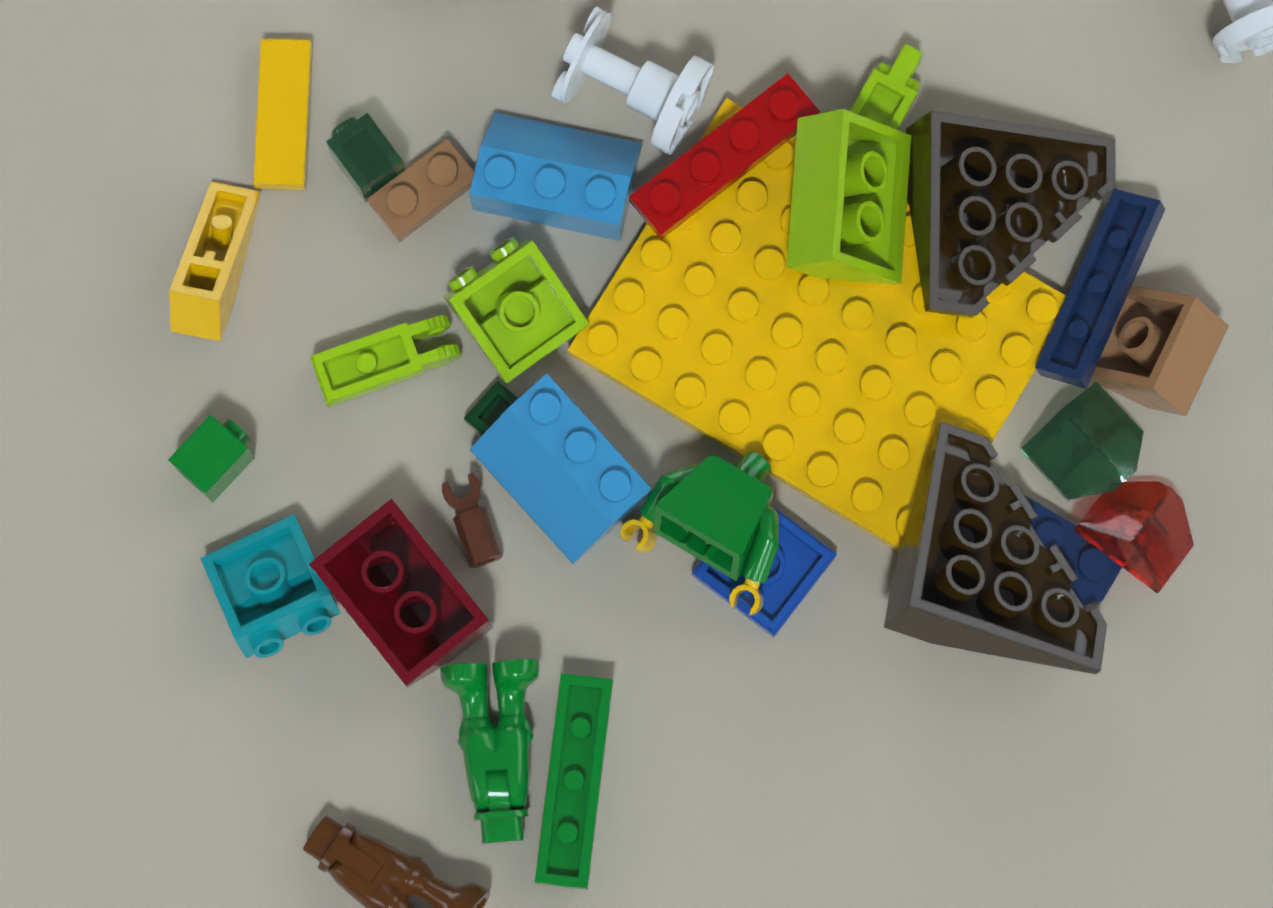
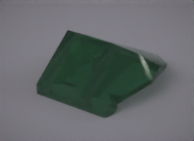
(1087, 446)

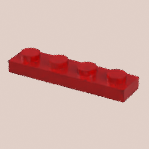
(722, 157)

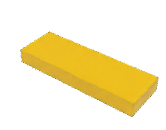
(283, 114)

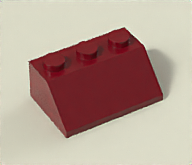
(401, 594)

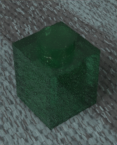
(364, 155)

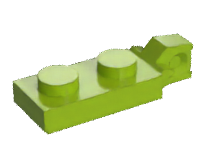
(890, 90)

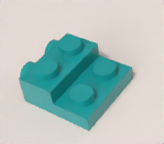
(270, 588)

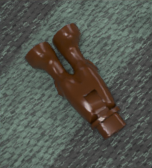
(382, 874)

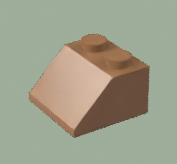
(1160, 349)

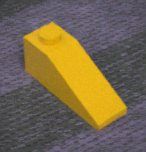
(213, 262)

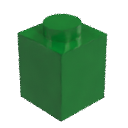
(213, 456)

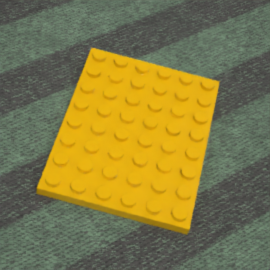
(804, 369)

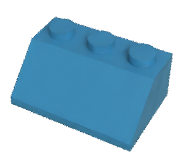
(555, 176)
(560, 469)

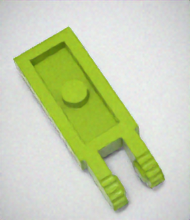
(380, 360)

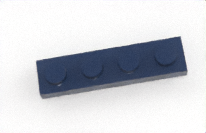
(1100, 288)

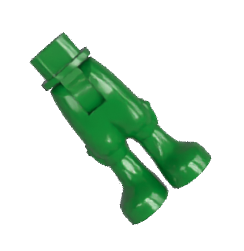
(499, 754)

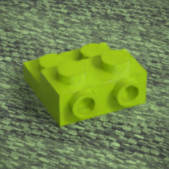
(514, 307)

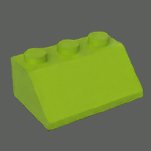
(848, 198)

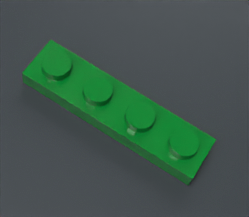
(574, 781)

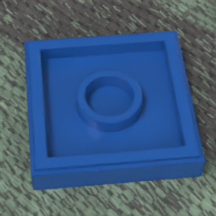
(793, 574)

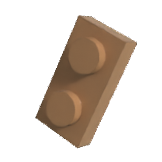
(422, 190)

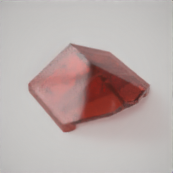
(1141, 530)

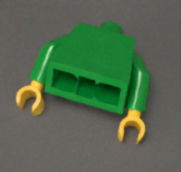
(716, 516)

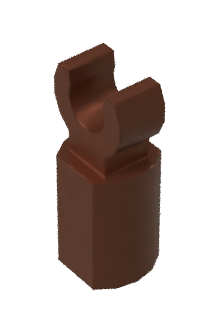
(473, 525)

